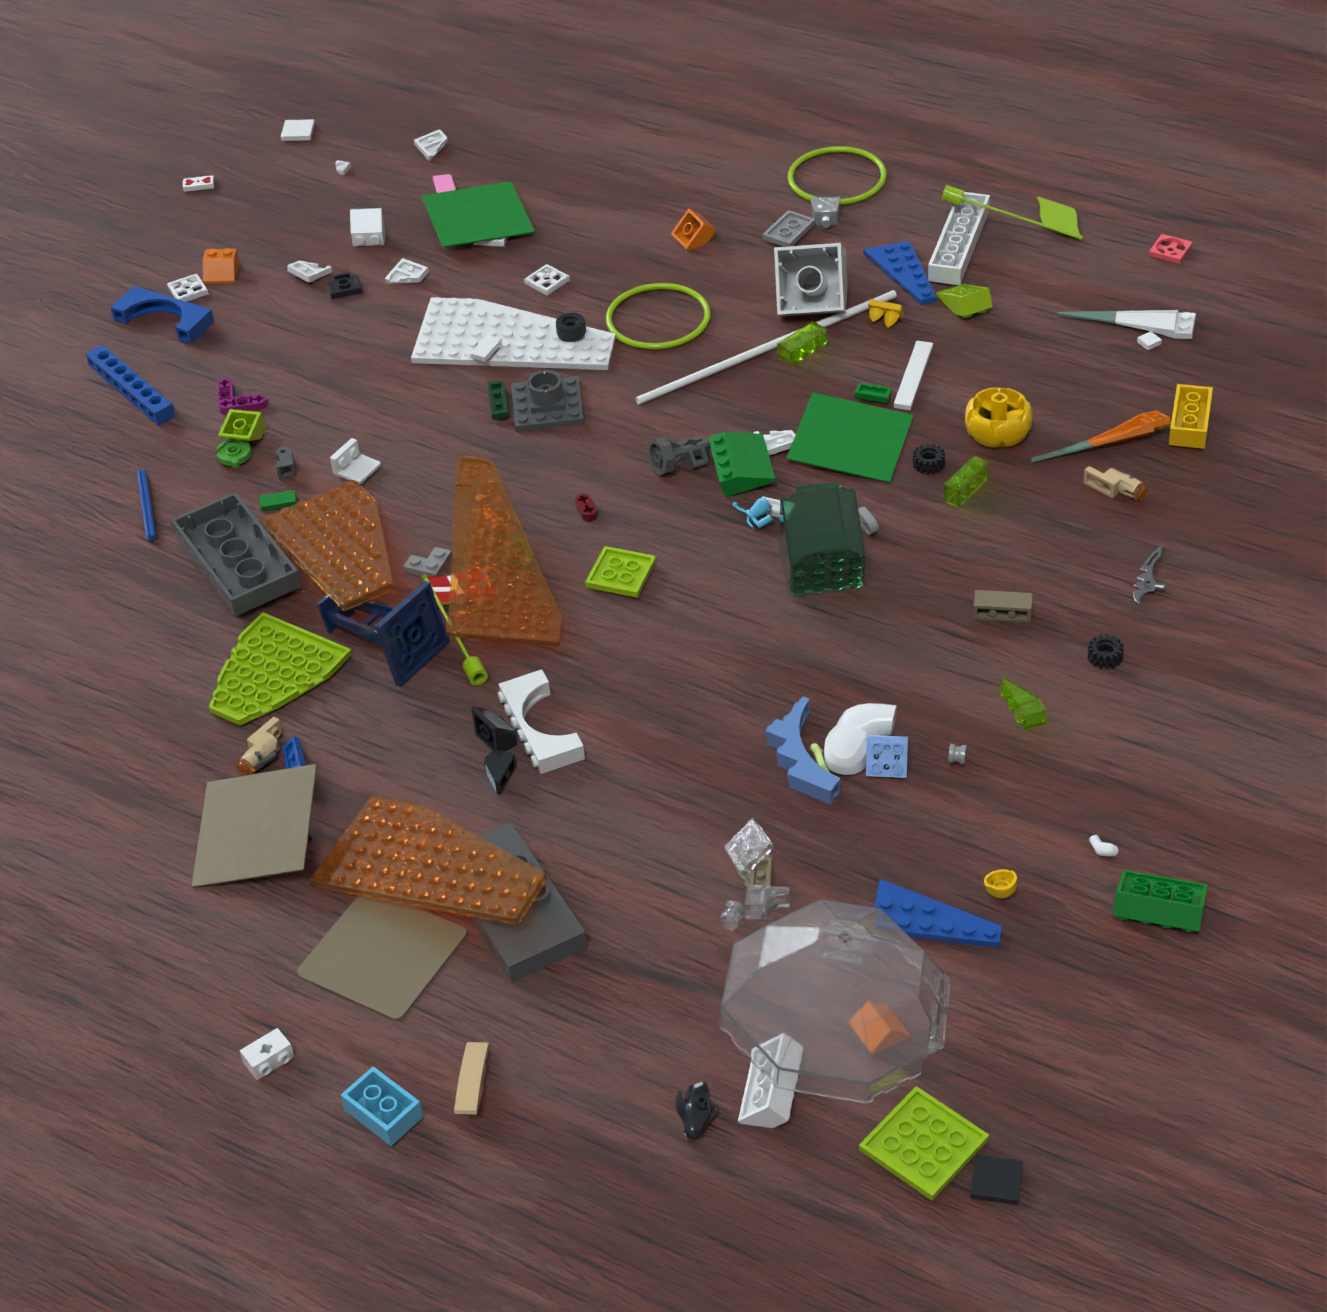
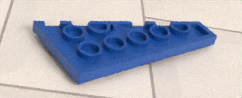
(903, 266)

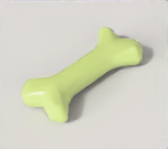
(817, 751)

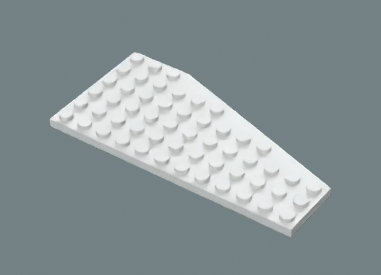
(458, 325)

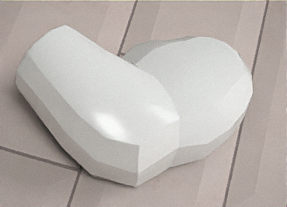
(847, 742)

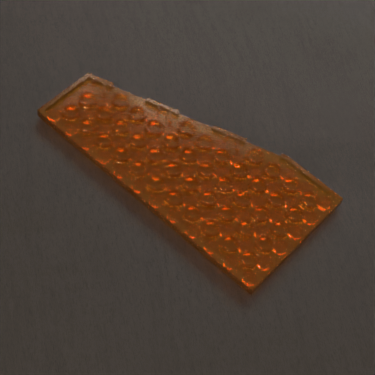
(337, 543)
(427, 861)

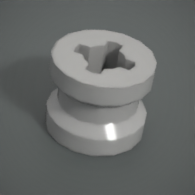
(957, 754)

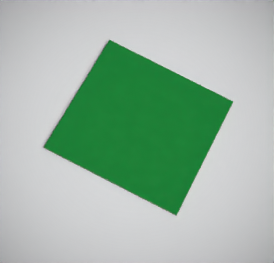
(477, 214)
(850, 437)

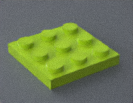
(620, 571)

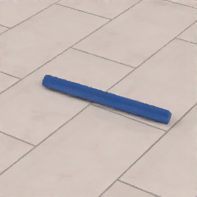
(146, 505)

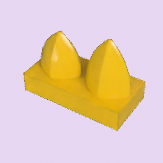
(891, 311)

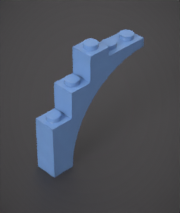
(803, 772)

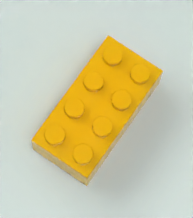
(1190, 416)

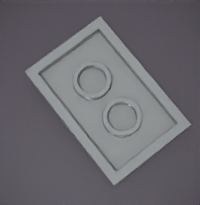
(789, 229)

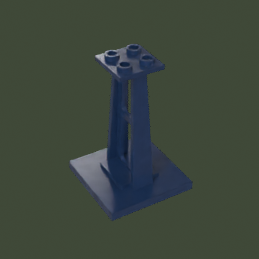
(407, 633)

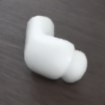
(1102, 848)

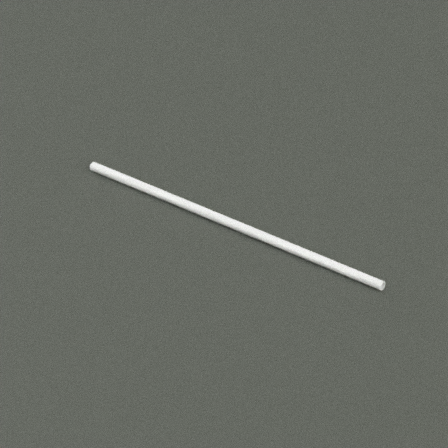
(754, 352)

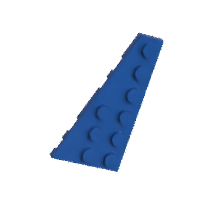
(934, 920)

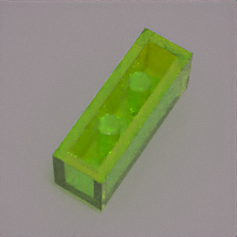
(802, 343)
(966, 481)

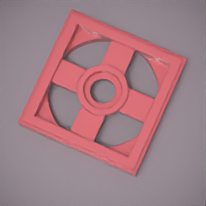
(1174, 256)

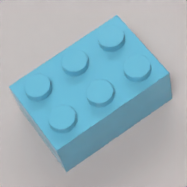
(382, 1106)

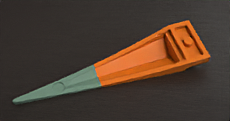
(1135, 428)

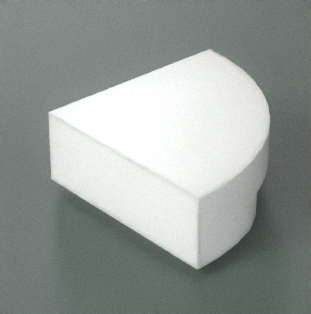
(342, 167)

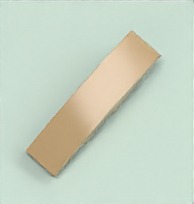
(471, 1078)

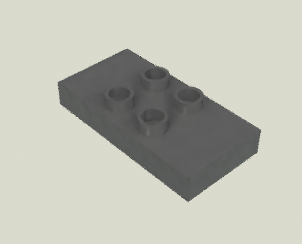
(236, 553)
(545, 931)

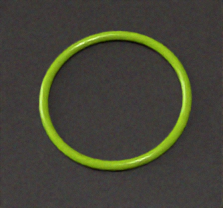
(838, 149)
(658, 286)

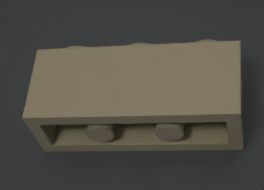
(1002, 606)

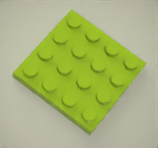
(924, 1143)

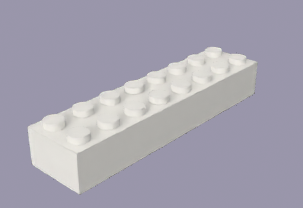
(958, 240)

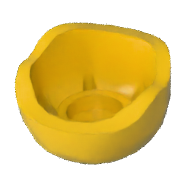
(1001, 888)

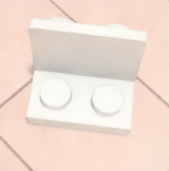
(351, 464)

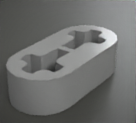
(867, 521)

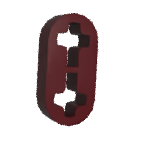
(588, 506)

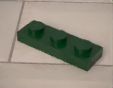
(498, 400)

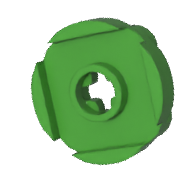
(233, 452)

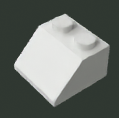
(367, 227)

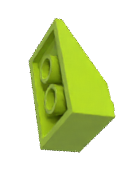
(966, 299)

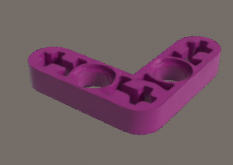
(254, 402)

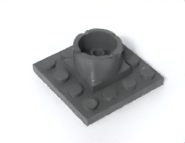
(547, 402)

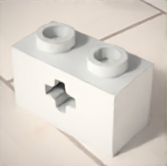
(267, 1054)

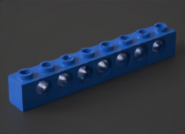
(130, 385)

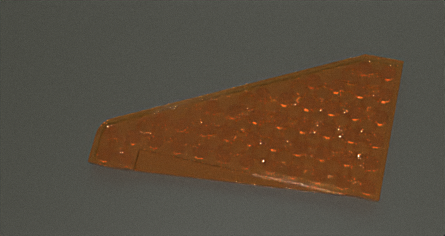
(494, 573)

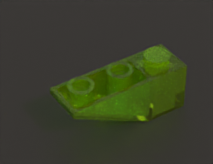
(1026, 706)

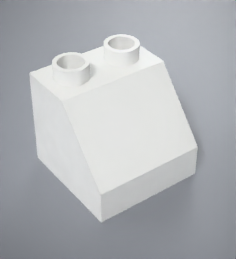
(811, 279)

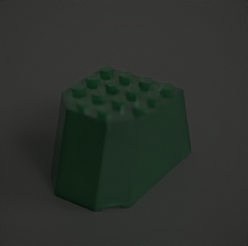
(821, 539)

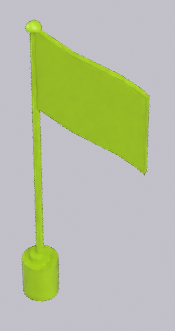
(1052, 214)

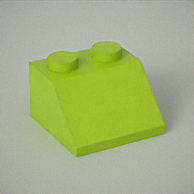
(243, 425)

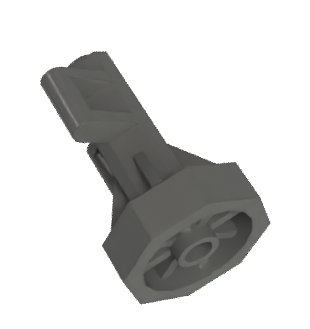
(666, 454)

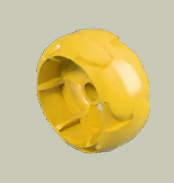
(1009, 417)

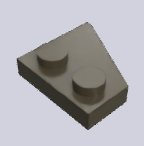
(760, 874)

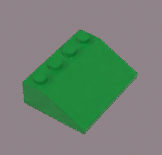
(741, 461)
(1160, 900)

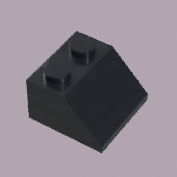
(493, 729)

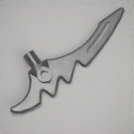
(1148, 582)

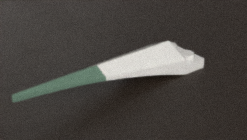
(1163, 322)

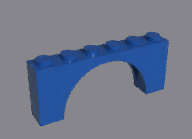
(139, 301)

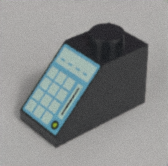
(499, 768)

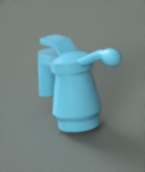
(758, 509)

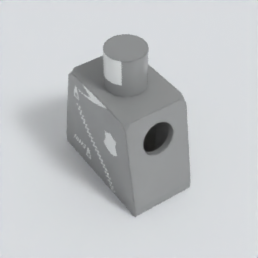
(825, 210)

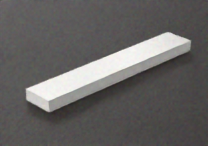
(913, 375)

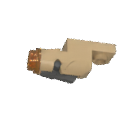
(1115, 482)
(262, 748)

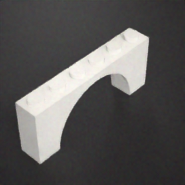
(546, 751)

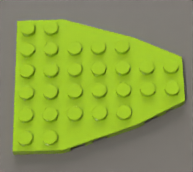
(272, 668)

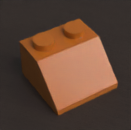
(693, 230)
(220, 266)

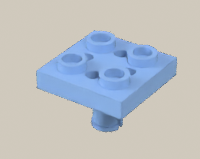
(886, 748)

